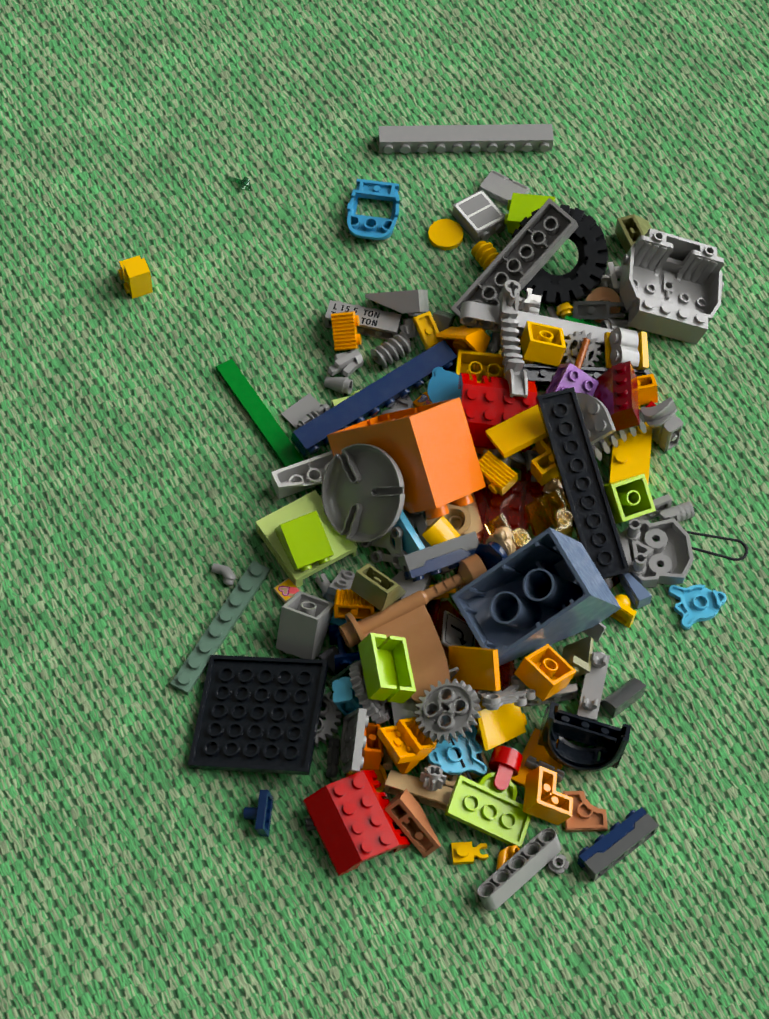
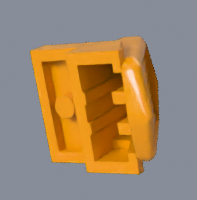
(406, 744)

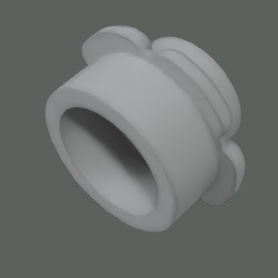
(558, 869)

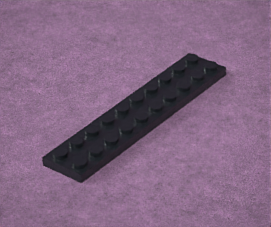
(582, 481)

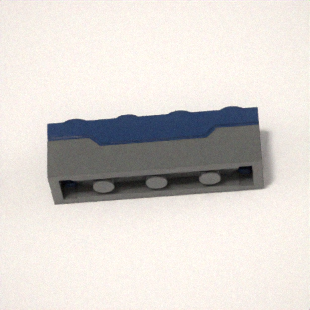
(438, 556)
(617, 844)

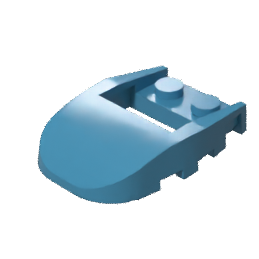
(368, 226)

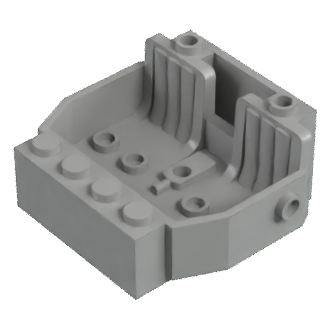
(671, 285)

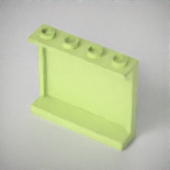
(309, 503)

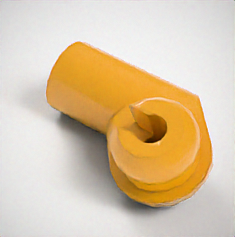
(505, 854)

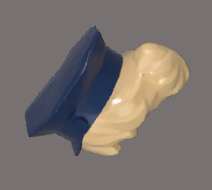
(497, 547)

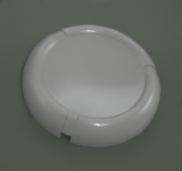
(363, 492)

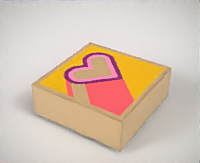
(286, 590)

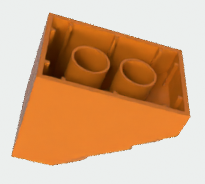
(430, 449)

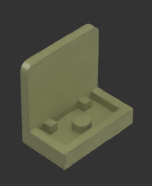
(579, 655)

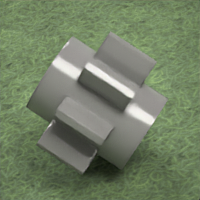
(409, 327)
(432, 778)

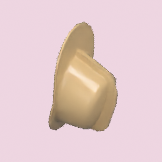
(458, 517)

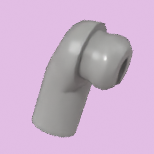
(225, 571)

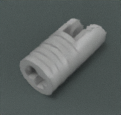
(679, 512)

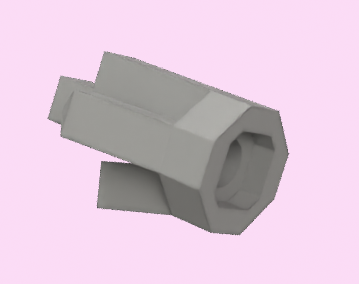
(346, 363)

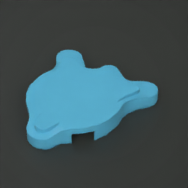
(696, 603)
(447, 759)

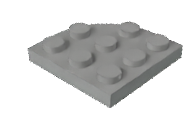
(596, 417)
(353, 740)

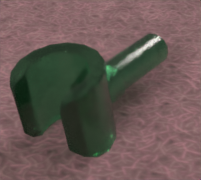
(245, 182)

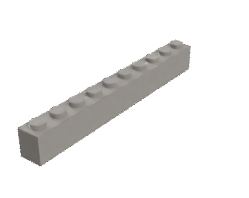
(466, 138)

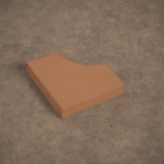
(584, 815)

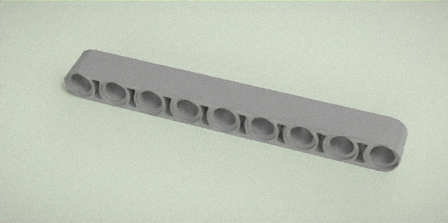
(486, 317)

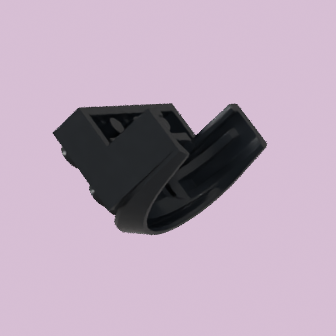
(605, 738)

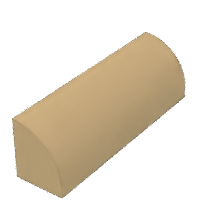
(399, 782)

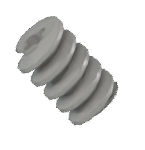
(391, 349)

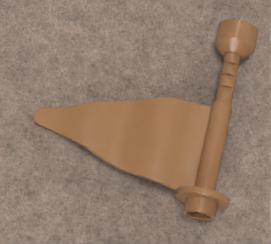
(412, 621)

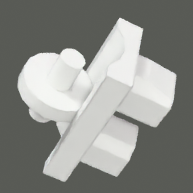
(611, 276)
(531, 303)

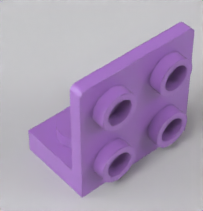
(571, 376)

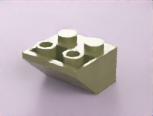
(629, 229)
(376, 587)

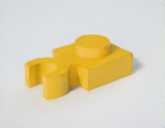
(465, 853)

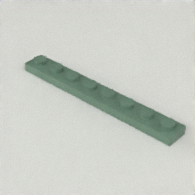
(220, 627)

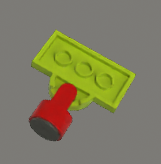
(492, 801)

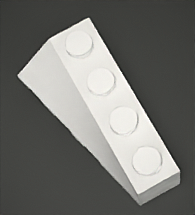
(300, 475)

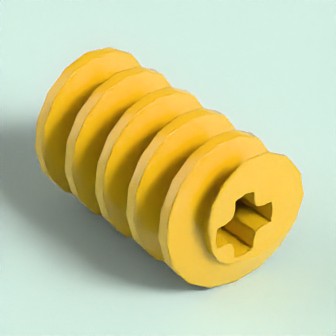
(484, 253)

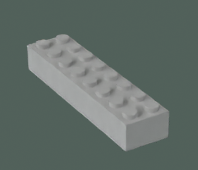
(522, 256)

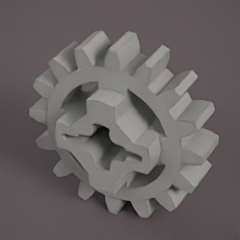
(576, 345)

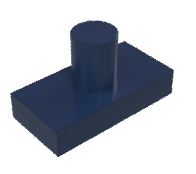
(262, 813)

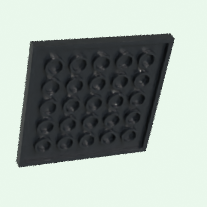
(259, 714)

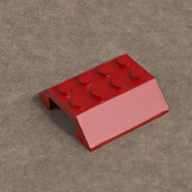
(490, 404)
(354, 821)

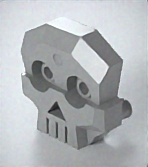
(670, 551)

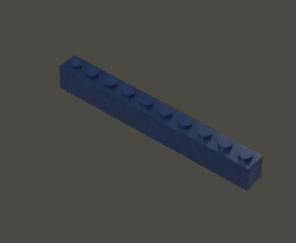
(374, 398)

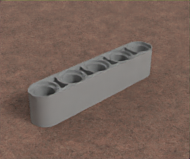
(519, 869)

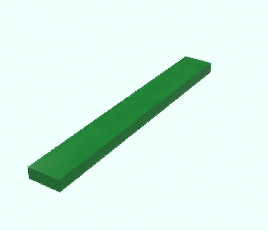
(258, 413)

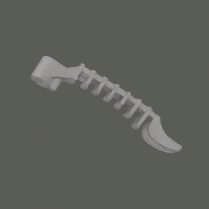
(512, 359)
(653, 416)

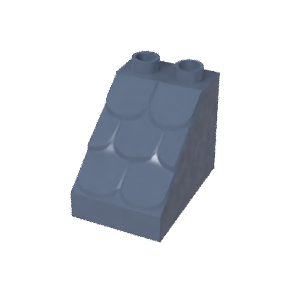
(536, 597)

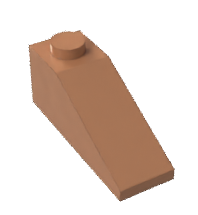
(413, 822)

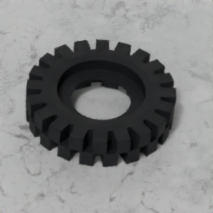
(589, 267)

